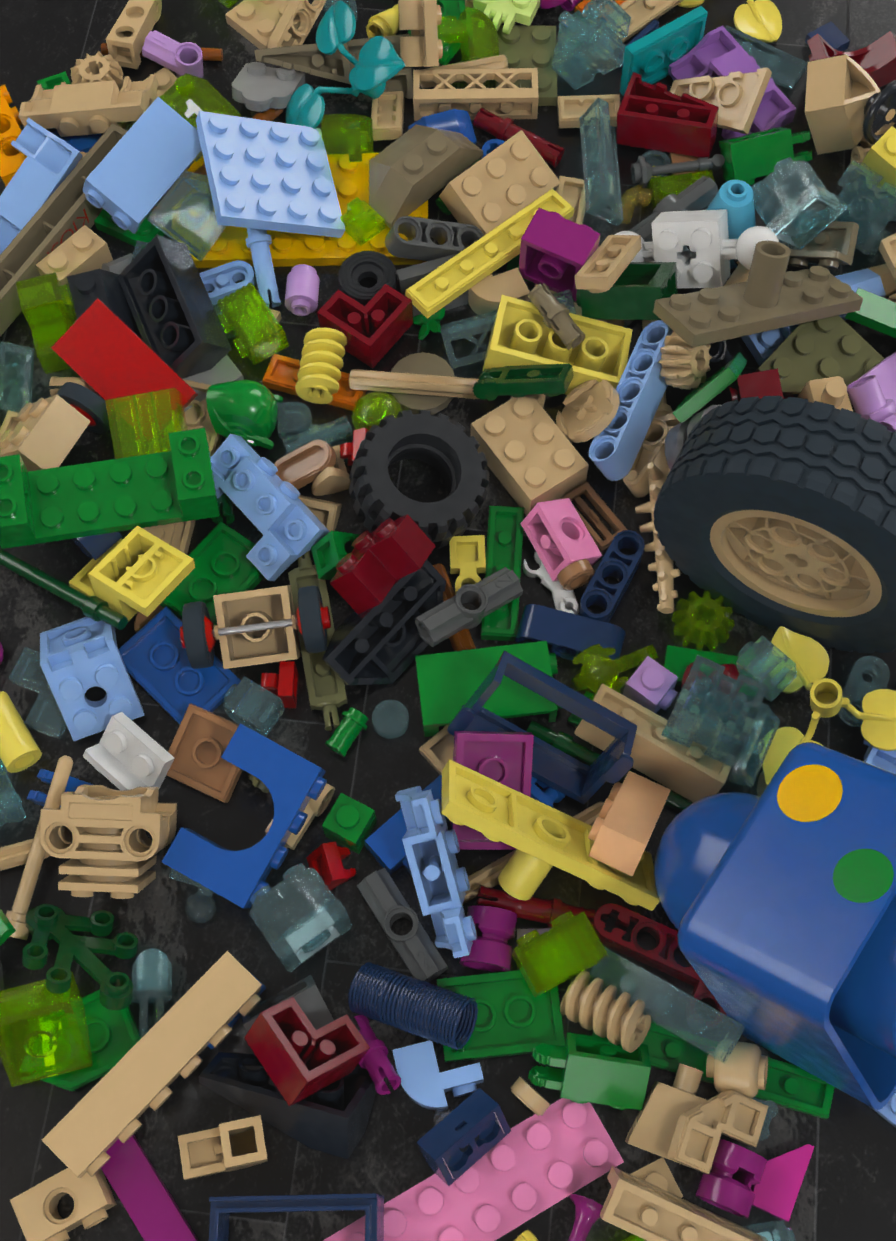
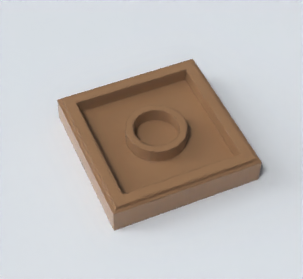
(198, 753)

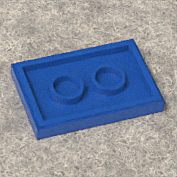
(163, 668)

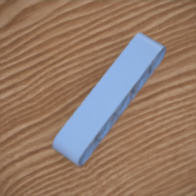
(639, 397)

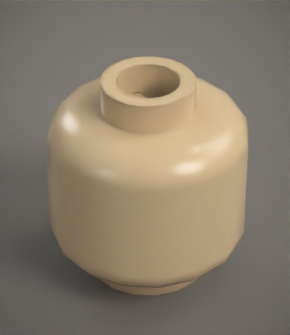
(743, 1072)

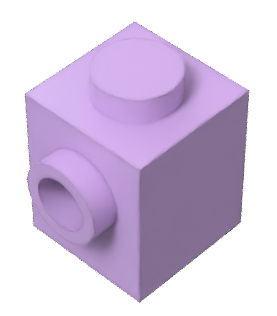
(651, 686)

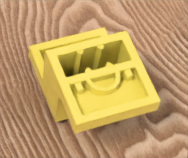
(134, 573)

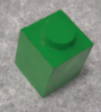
(349, 823)

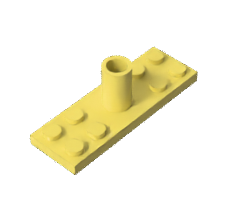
(541, 838)

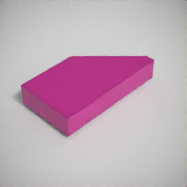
(782, 1182)

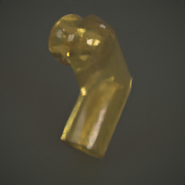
(631, 199)

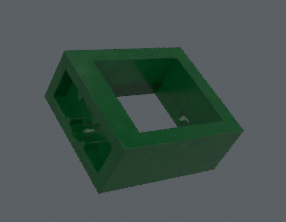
(632, 294)

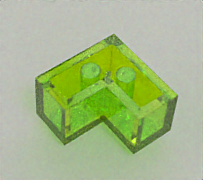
(49, 314)

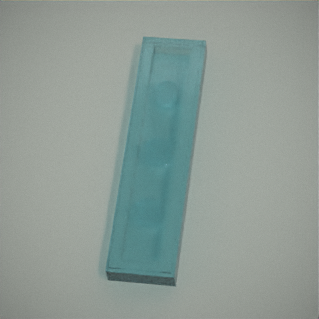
(671, 1007)

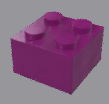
(555, 250)

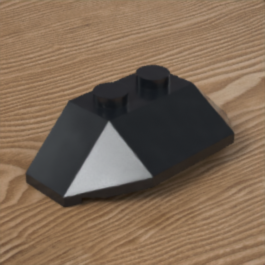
(385, 639)

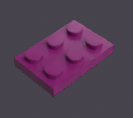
(501, 757)

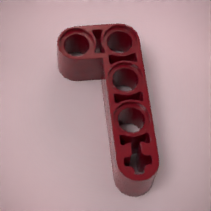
(658, 958)

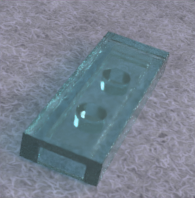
(785, 67)

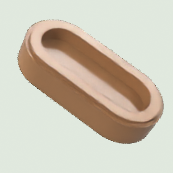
(305, 463)

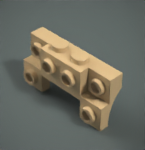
(89, 106)

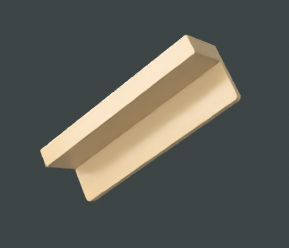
(656, 756)

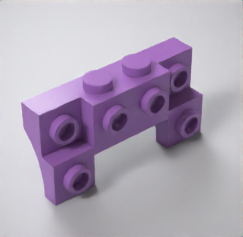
(720, 55)

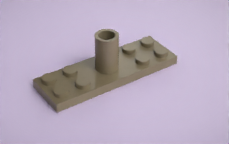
(761, 304)

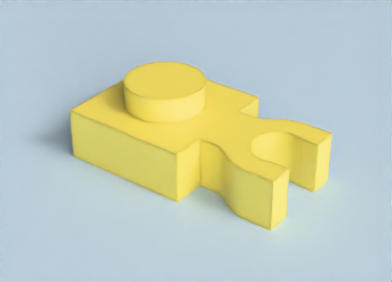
(467, 559)

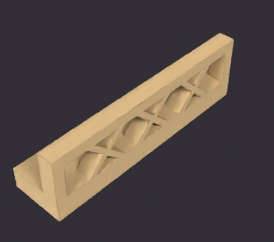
(503, 101)
(664, 1216)

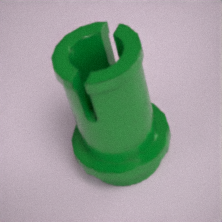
(347, 731)

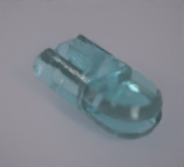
(151, 984)

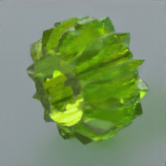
(698, 631)

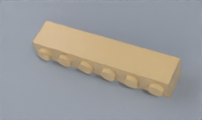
(151, 1065)

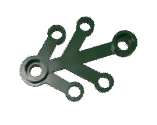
(50, 922)

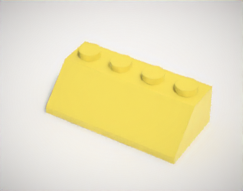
(524, 339)

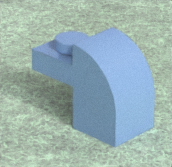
(425, 1083)

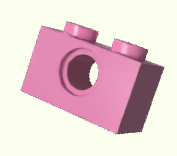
(559, 535)

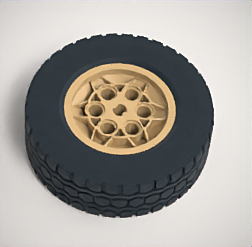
(789, 518)

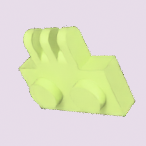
(508, 12)

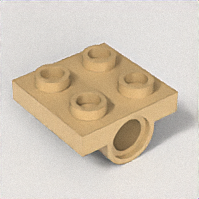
(423, 45)

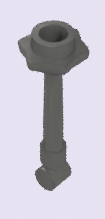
(642, 171)

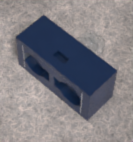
(463, 1135)

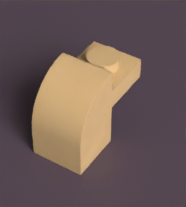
(487, 293)
(223, 1148)

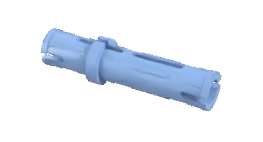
(259, 243)

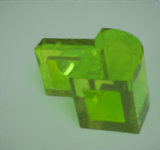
(473, 31)
(347, 135)

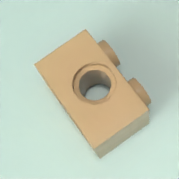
(38, 1206)

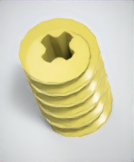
(321, 365)

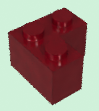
(368, 328)
(379, 561)
(299, 1055)

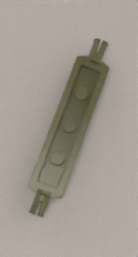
(324, 686)

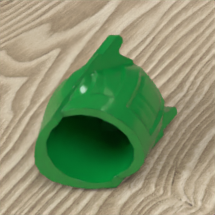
(243, 410)

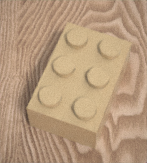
(499, 184)
(529, 452)

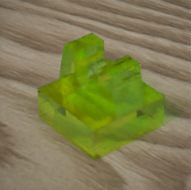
(362, 221)

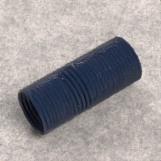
(416, 1006)

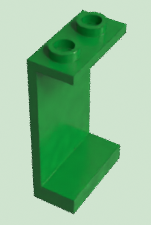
(452, 678)

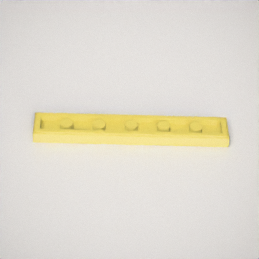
(481, 257)

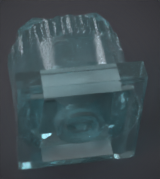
(795, 203)
(299, 916)

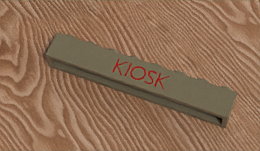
(50, 226)

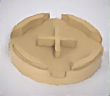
(588, 410)

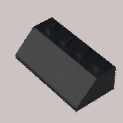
(174, 307)

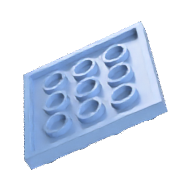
(269, 175)

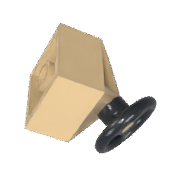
(845, 104)

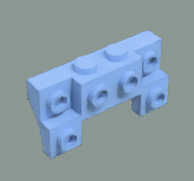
(40, 174)
(268, 503)
(435, 870)

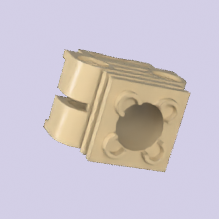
(107, 838)

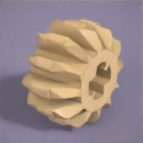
(97, 69)
(682, 364)

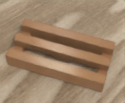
(603, 509)

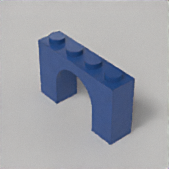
(243, 872)

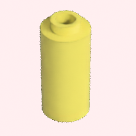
(17, 745)

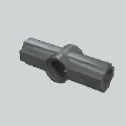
(695, 197)
(452, 617)
(388, 906)

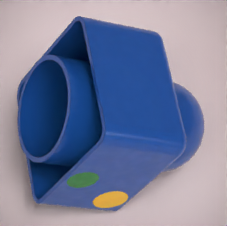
(795, 914)

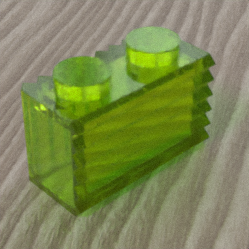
(252, 324)
(558, 953)

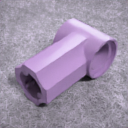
(173, 55)

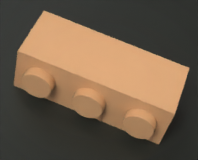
(627, 822)

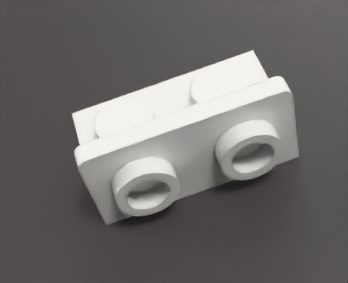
(129, 755)

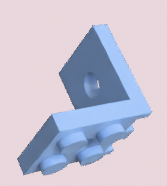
(85, 657)

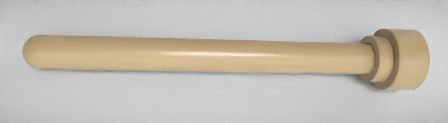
(30, 875)

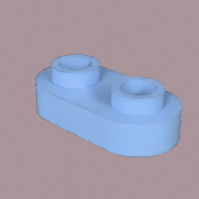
(223, 278)

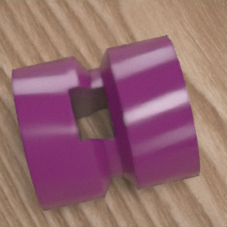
(493, 930)
(731, 1179)

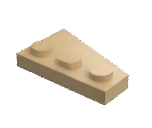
(734, 94)

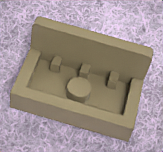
(829, 248)

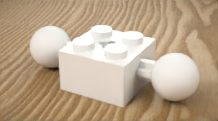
(707, 236)

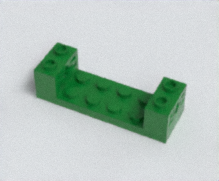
(107, 493)

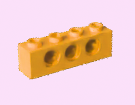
(9, 130)

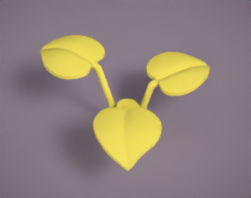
(756, 19)
(826, 701)

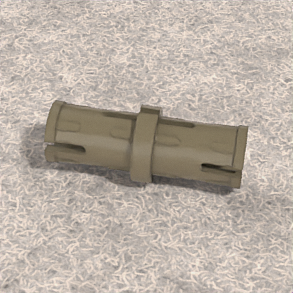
(556, 316)

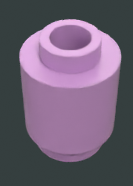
(302, 290)

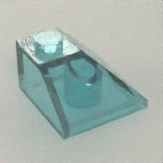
(189, 214)

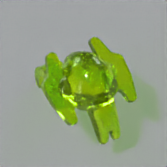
(601, 669)

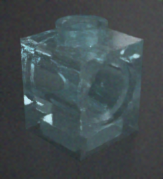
(766, 665)
(253, 706)

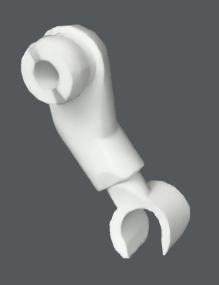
(563, 599)

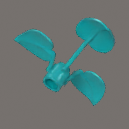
(375, 66)

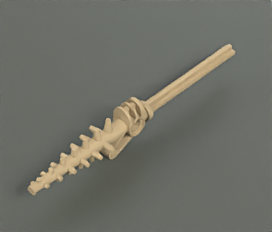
(646, 477)

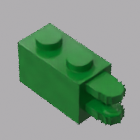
(759, 152)
(593, 1071)

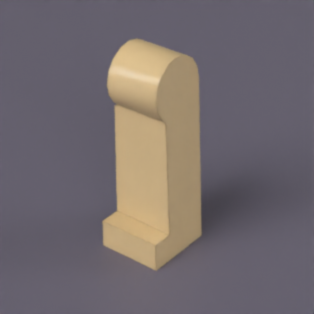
(131, 29)

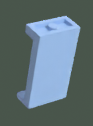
(143, 165)

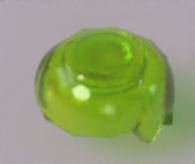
(373, 408)

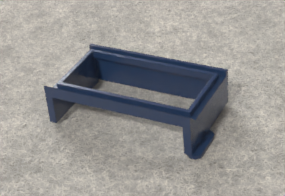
(548, 762)
(371, 1203)

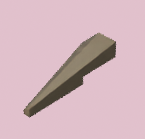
(336, 67)

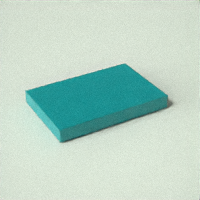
(657, 50)

